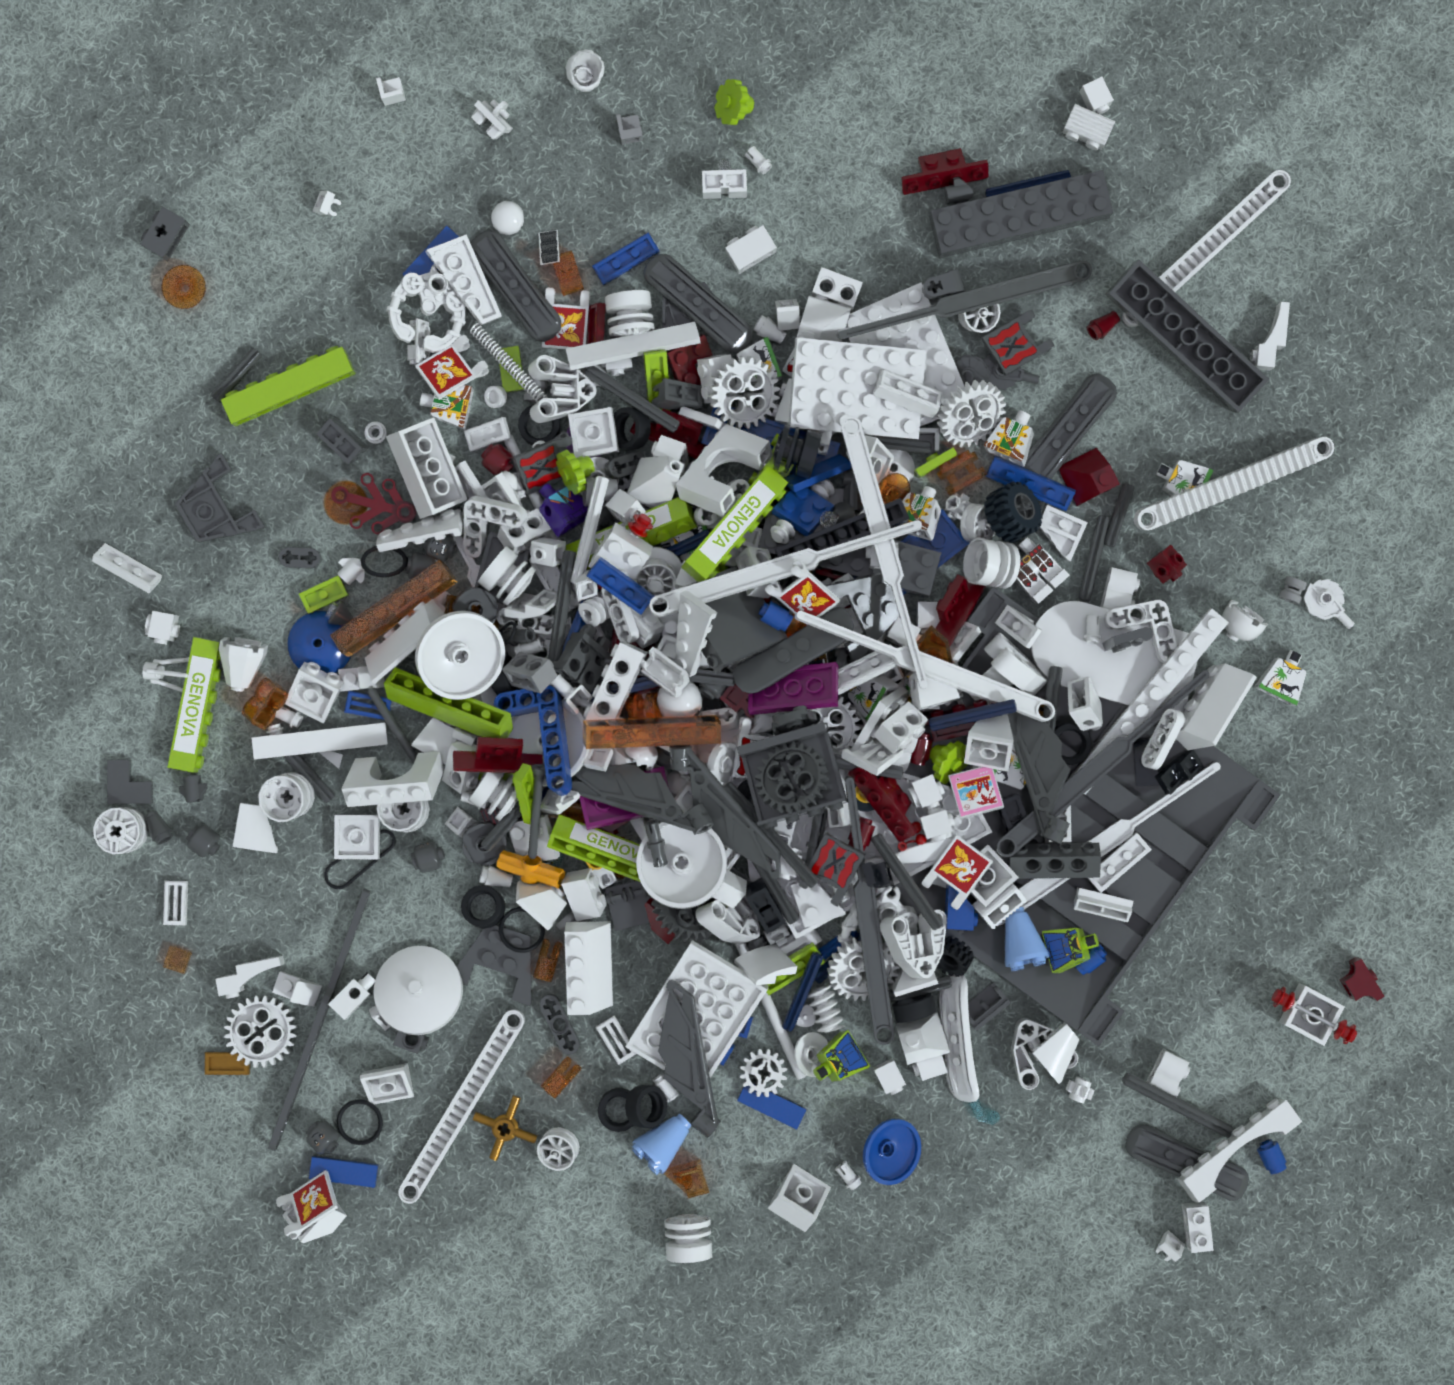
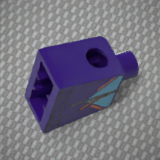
(562, 509)

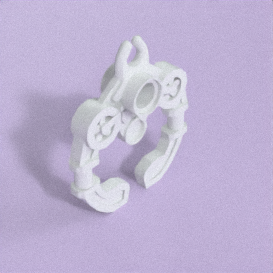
(430, 300)
(887, 907)

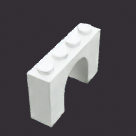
(727, 446)
(418, 784)

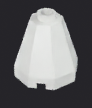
(241, 661)

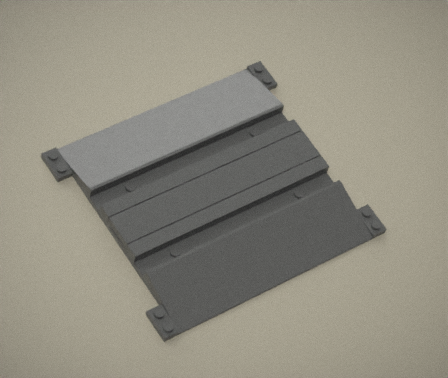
(1178, 834)

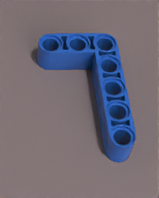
(548, 731)

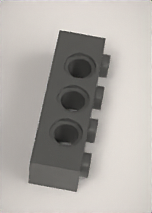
(1056, 860)

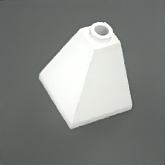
(655, 480)
(990, 743)

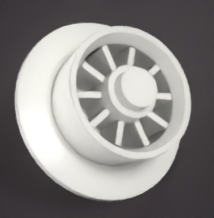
(659, 572)

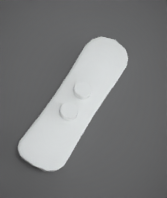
(956, 1027)

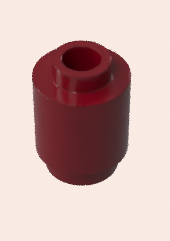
(922, 750)
(867, 831)

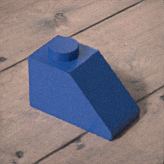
(959, 919)

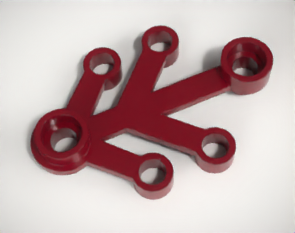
(377, 504)

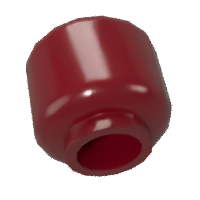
(497, 459)

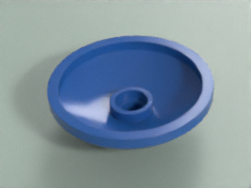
(302, 643)
(899, 1155)

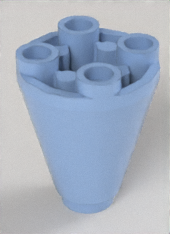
(1023, 942)
(661, 1143)

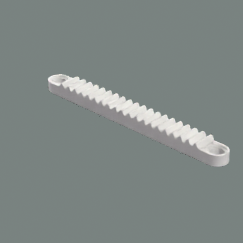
(1222, 234)
(1234, 483)
(461, 1106)

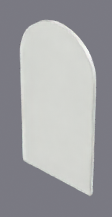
(1113, 675)

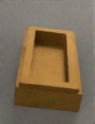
(225, 1064)

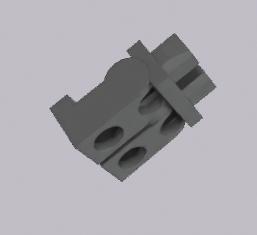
(583, 658)

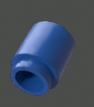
(775, 616)
(1097, 957)
(1272, 1156)

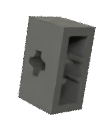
(164, 245)

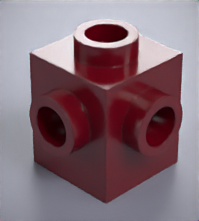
(1167, 564)

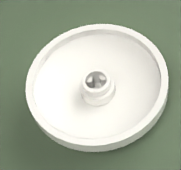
(460, 655)
(528, 728)
(693, 868)
(418, 990)

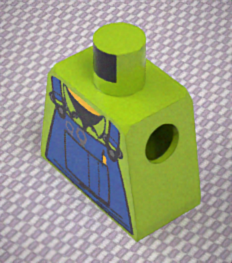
(1068, 947)
(840, 1058)

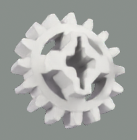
(760, 1083)

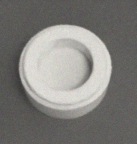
(495, 396)

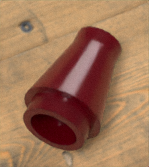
(1102, 326)

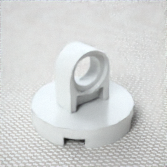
(720, 761)

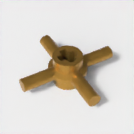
(512, 1123)

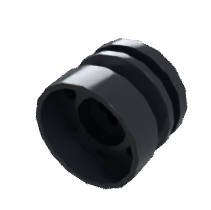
(797, 451)

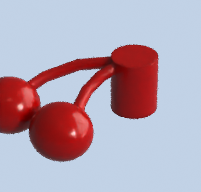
(920, 838)

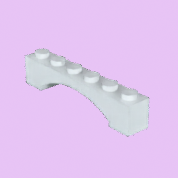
(1200, 1179)

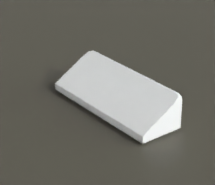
(908, 393)

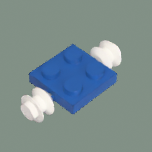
(801, 511)

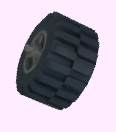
(1013, 512)

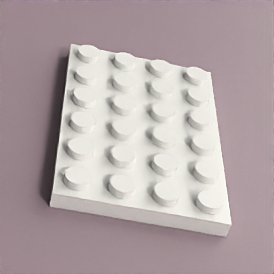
(918, 334)
(839, 382)
(722, 1001)

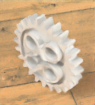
(743, 372)
(971, 413)
(846, 720)
(845, 965)
(249, 1015)

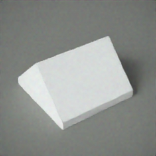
(387, 1083)

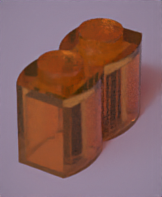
(263, 705)

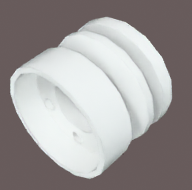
(629, 311)
(991, 563)
(507, 576)
(495, 791)
(276, 803)
(394, 819)
(131, 837)
(688, 1241)

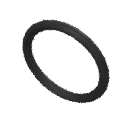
(383, 575)
(507, 944)
(376, 1110)

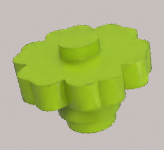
(733, 102)
(574, 470)
(948, 760)

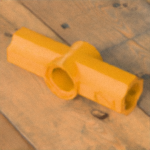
(530, 870)

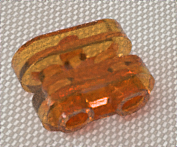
(948, 471)
(636, 706)

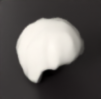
(585, 70)

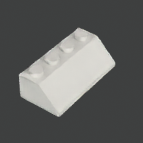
(426, 468)
(400, 642)
(1214, 706)
(588, 967)

